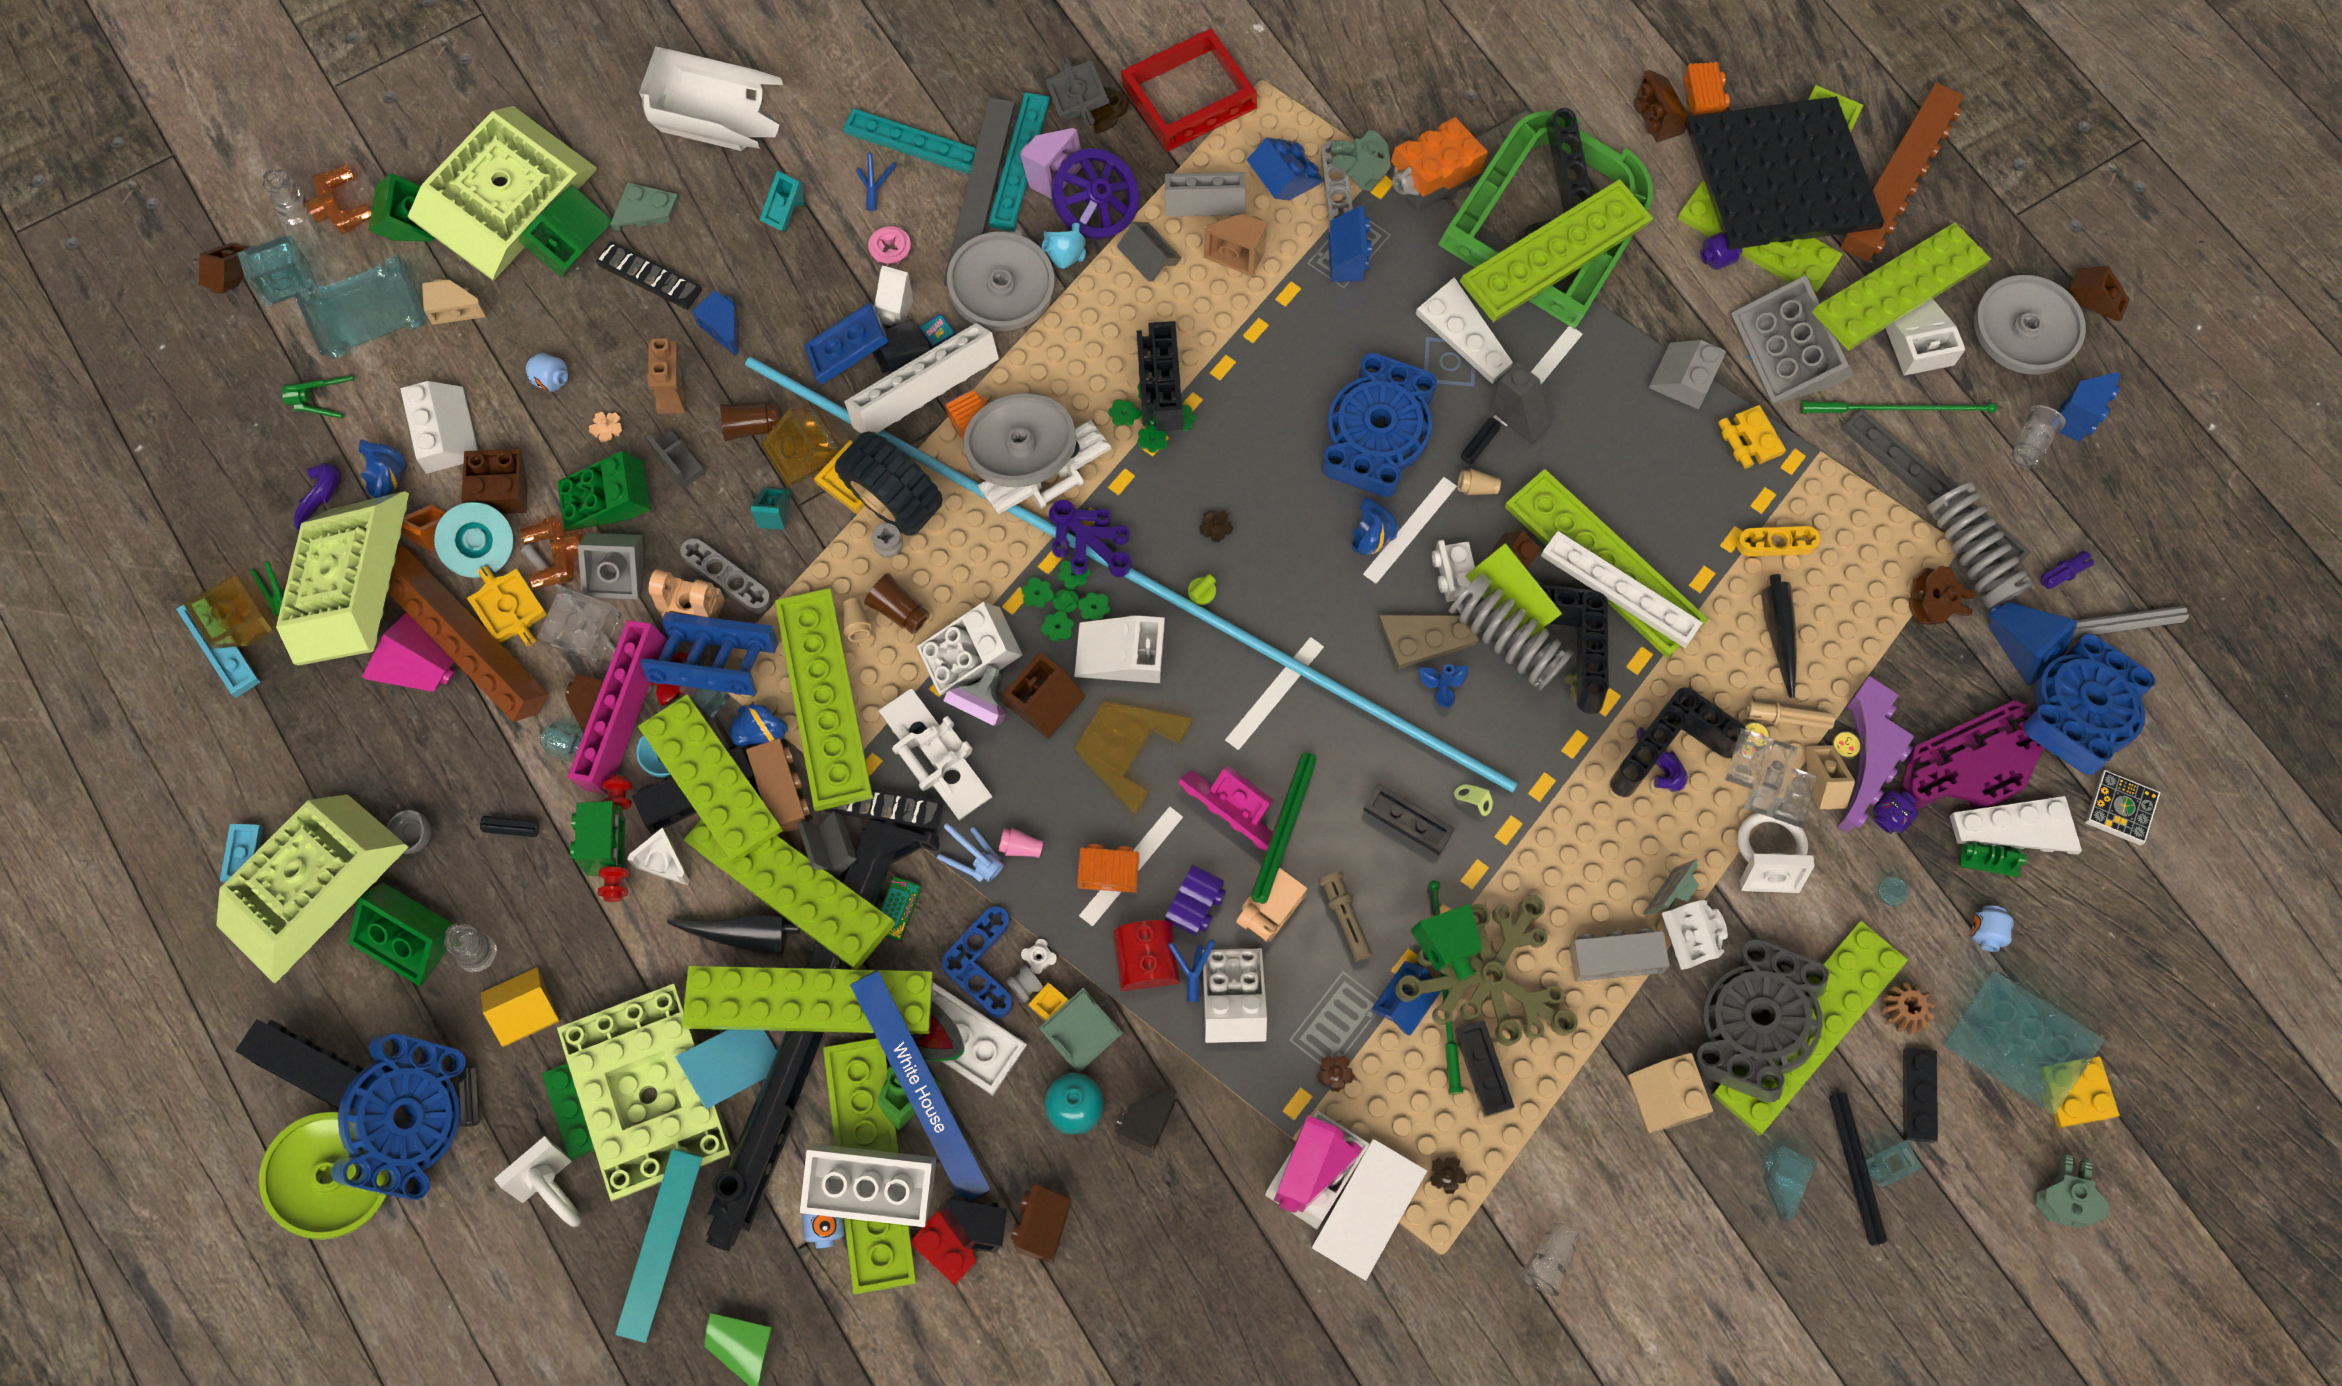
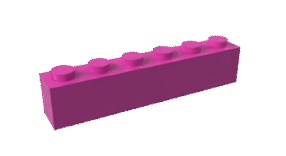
(616, 707)

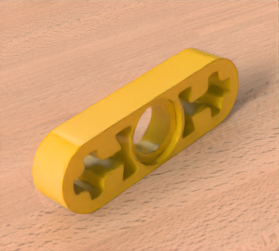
(1786, 533)

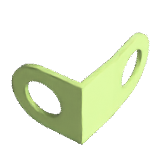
(1475, 796)

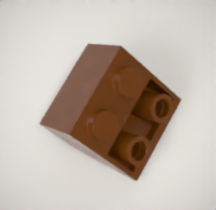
(1660, 107)
(495, 479)
(1043, 695)
(1041, 1224)

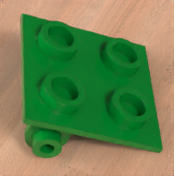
(1992, 859)

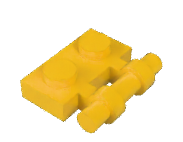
(1758, 434)

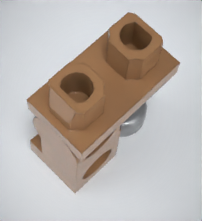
(666, 376)

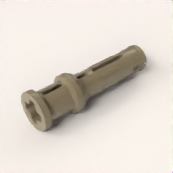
(1337, 903)

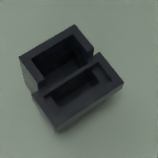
(904, 346)

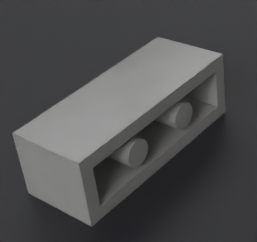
(1205, 194)
(1619, 955)

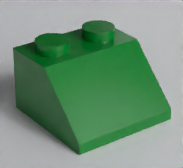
(391, 208)

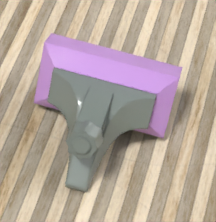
(980, 698)

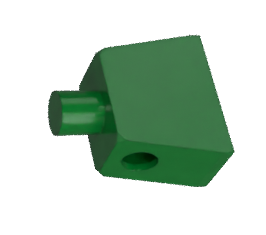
(1450, 940)

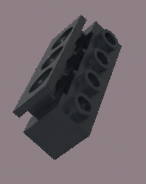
(1165, 376)

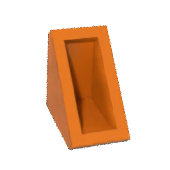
(421, 526)

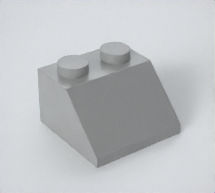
(1687, 371)
(611, 565)

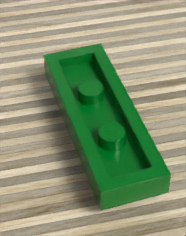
(568, 1111)

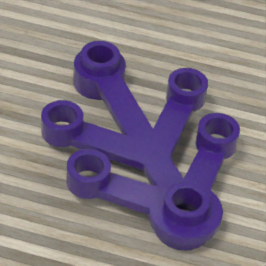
(1088, 535)

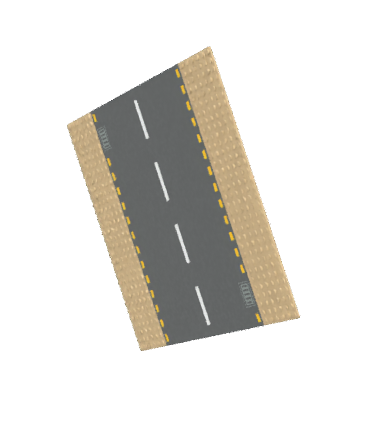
(1260, 378)

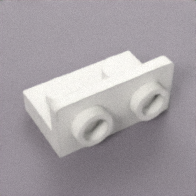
(1453, 564)

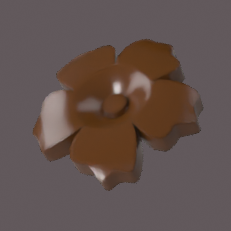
(1335, 1072)

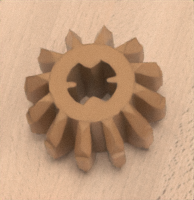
(1899, 1011)

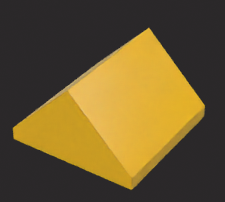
(519, 1007)

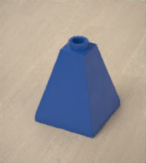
(2030, 637)

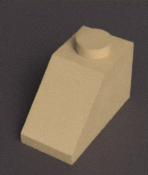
(449, 302)
(1833, 778)

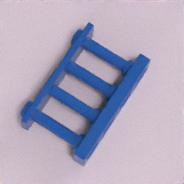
(704, 632)

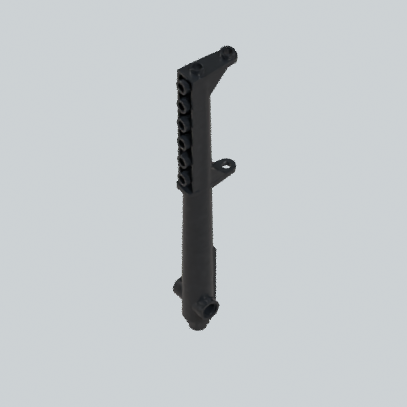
(748, 1173)

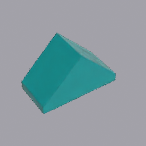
(771, 508)

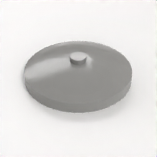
(1000, 281)
(2029, 324)
(1019, 440)

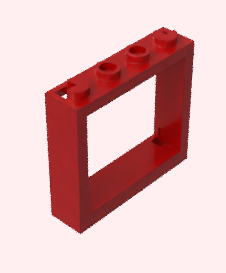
(1203, 119)

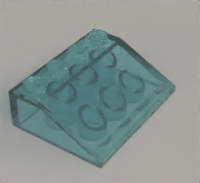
(2024, 1041)

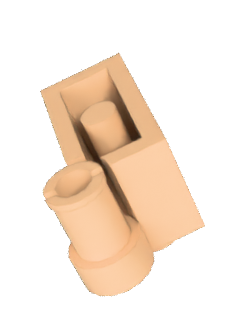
(1270, 917)

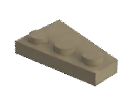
(1425, 637)

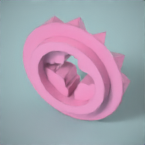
(889, 235)

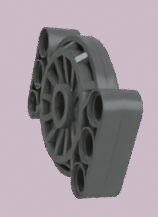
(1759, 1049)

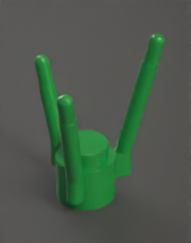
(300, 393)
(276, 601)

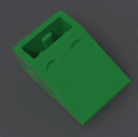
(565, 231)
(604, 493)

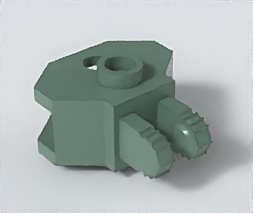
(1361, 159)
(2070, 1198)

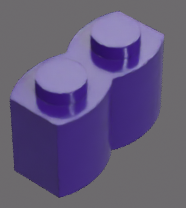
(1195, 900)

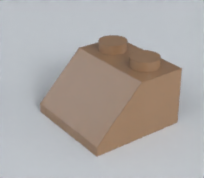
(1236, 242)

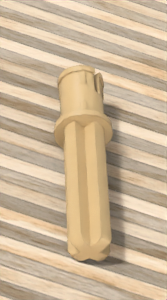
(1775, 713)

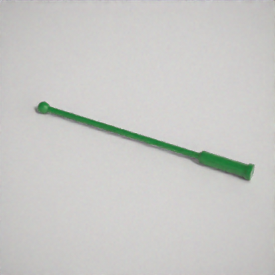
(1842, 407)
(1451, 1047)

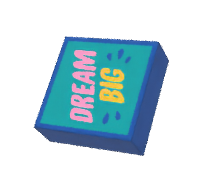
(937, 331)

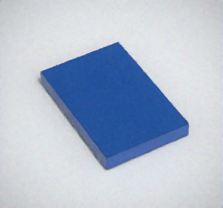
(846, 343)

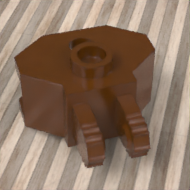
(1940, 597)

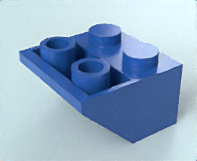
(1284, 168)
(1349, 246)
(2088, 405)

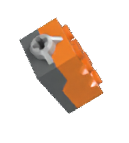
(1436, 164)

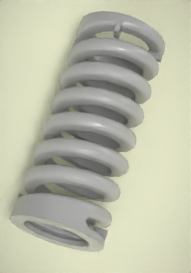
(2000, 590)
(1541, 674)

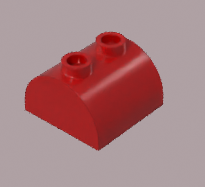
(1145, 956)

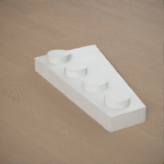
(1463, 328)
(2029, 824)

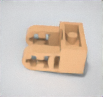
(673, 593)

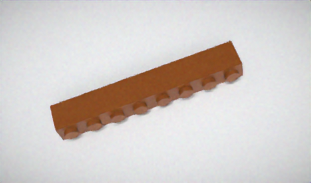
(1905, 166)
(464, 638)

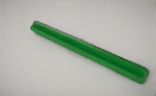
(1283, 828)

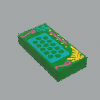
(900, 905)

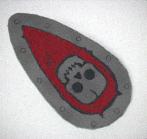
(944, 1040)

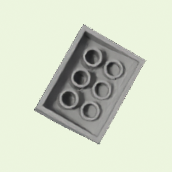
(1790, 344)

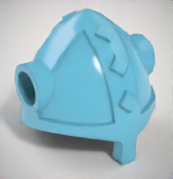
(1065, 247)

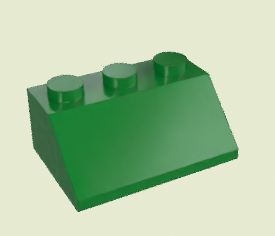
(398, 933)

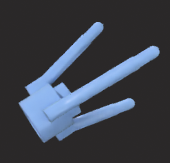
(986, 864)

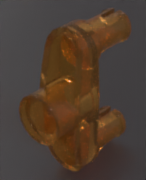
(325, 205)
(563, 549)

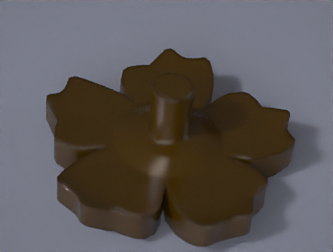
(1216, 526)
(1447, 1174)

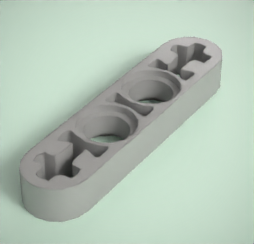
(1334, 187)
(724, 577)

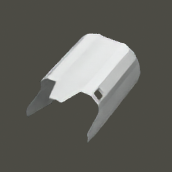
(705, 99)

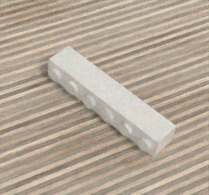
(922, 380)

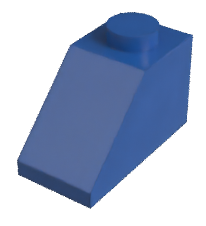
(719, 319)

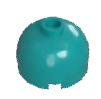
(1074, 1103)

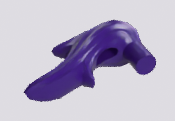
(326, 484)
(1675, 773)

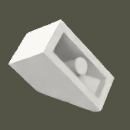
(893, 296)

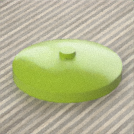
(299, 1182)

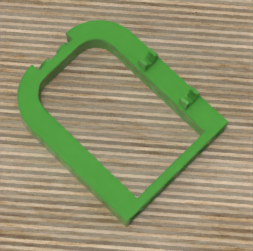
(1522, 139)

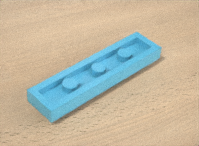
(228, 662)

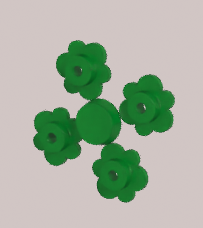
(1148, 439)
(1065, 602)

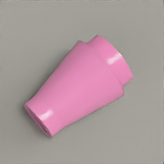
(1019, 844)

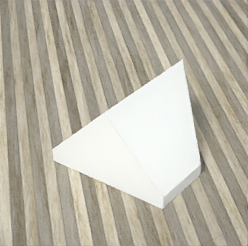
(659, 858)

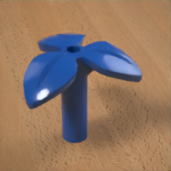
(1450, 676)

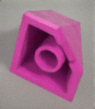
(409, 658)
(1314, 1164)

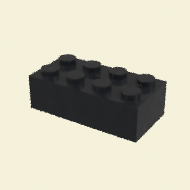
(298, 1061)

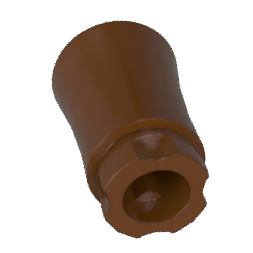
(747, 420)
(896, 604)

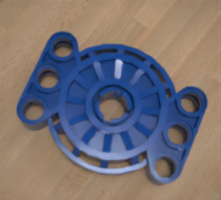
(1374, 449)
(2089, 704)
(369, 1108)

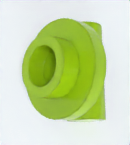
(1202, 590)

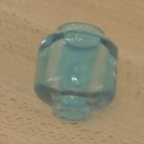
(561, 740)

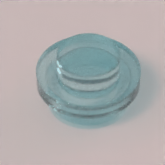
(1893, 891)

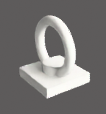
(1776, 870)
(535, 1173)

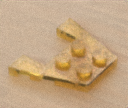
(1116, 740)

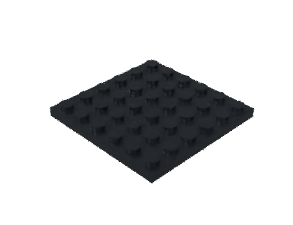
(1783, 173)

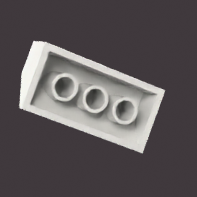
(867, 1185)

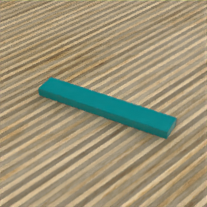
(910, 140)
(1013, 178)
(659, 1245)

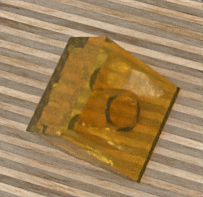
(799, 445)
(228, 615)

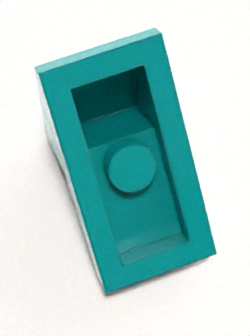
(782, 198)

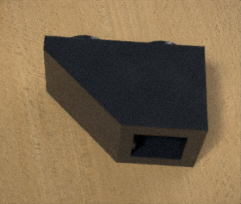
(975, 1225)

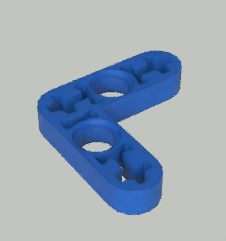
(971, 969)

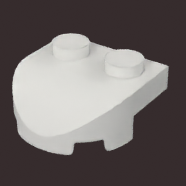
(1695, 932)

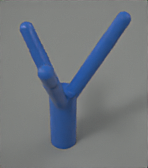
(871, 199)
(1193, 976)

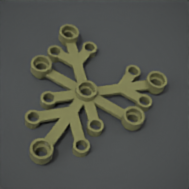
(1531, 1002)

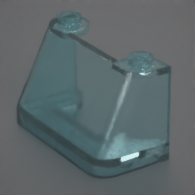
(362, 307)

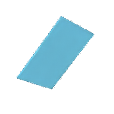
(727, 1064)

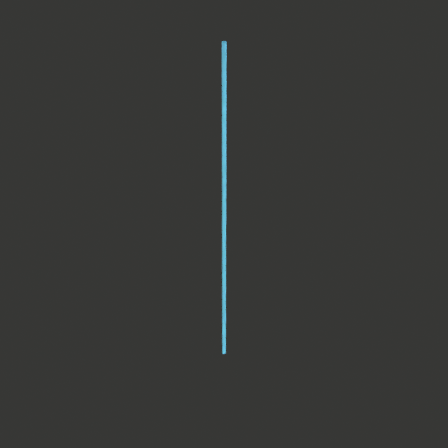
(1159, 590)

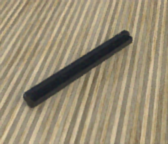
(1858, 1169)

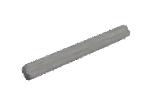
(2131, 621)

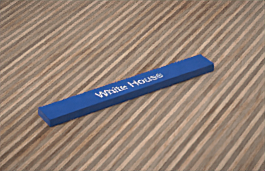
(919, 1086)

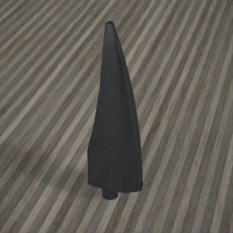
(1781, 624)
(748, 932)

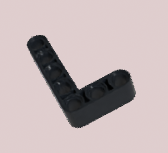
(1563, 162)
(1589, 614)
(1684, 712)

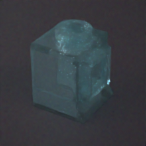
(1882, 1173)

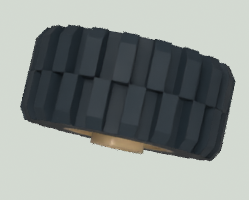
(889, 483)

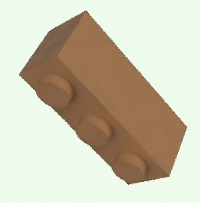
(778, 784)

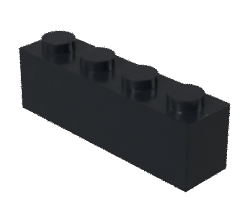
(666, 803)

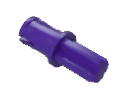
(2066, 570)

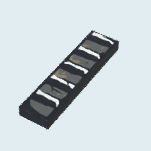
(649, 275)
(895, 807)

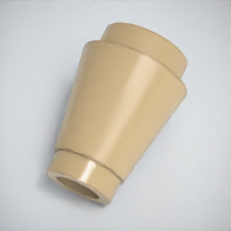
(1477, 483)
(856, 623)

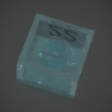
(277, 270)

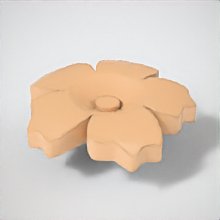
(606, 426)

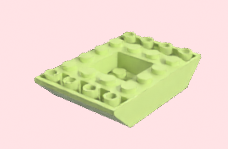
(487, 220)
(340, 579)
(304, 881)
(612, 1063)

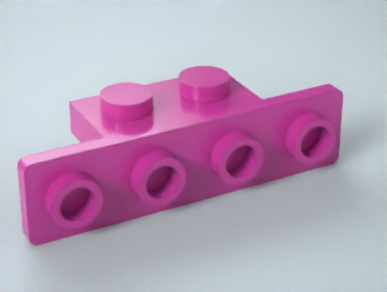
(1233, 800)

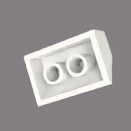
(438, 424)

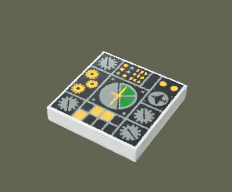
(2122, 807)

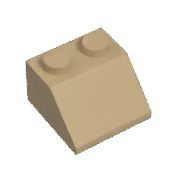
(1670, 1093)

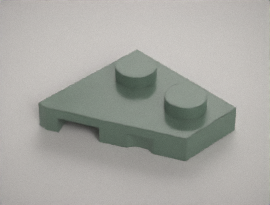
(643, 206)

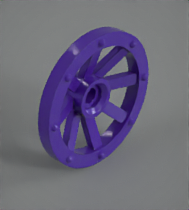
(1091, 194)

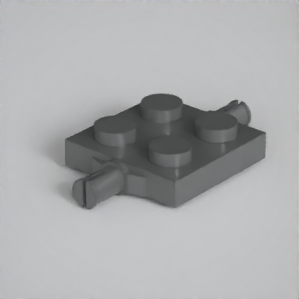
(1077, 91)

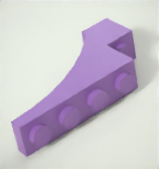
(1881, 748)

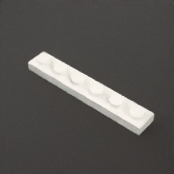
(1621, 589)

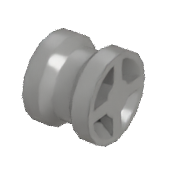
(889, 546)
(1024, 984)

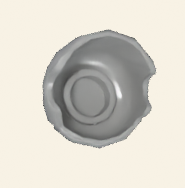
(411, 829)

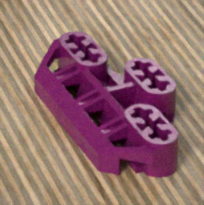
(1974, 768)

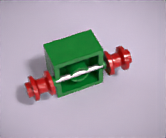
(601, 838)

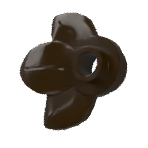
(1107, 115)

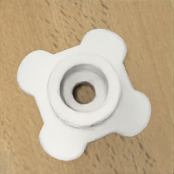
(1037, 965)

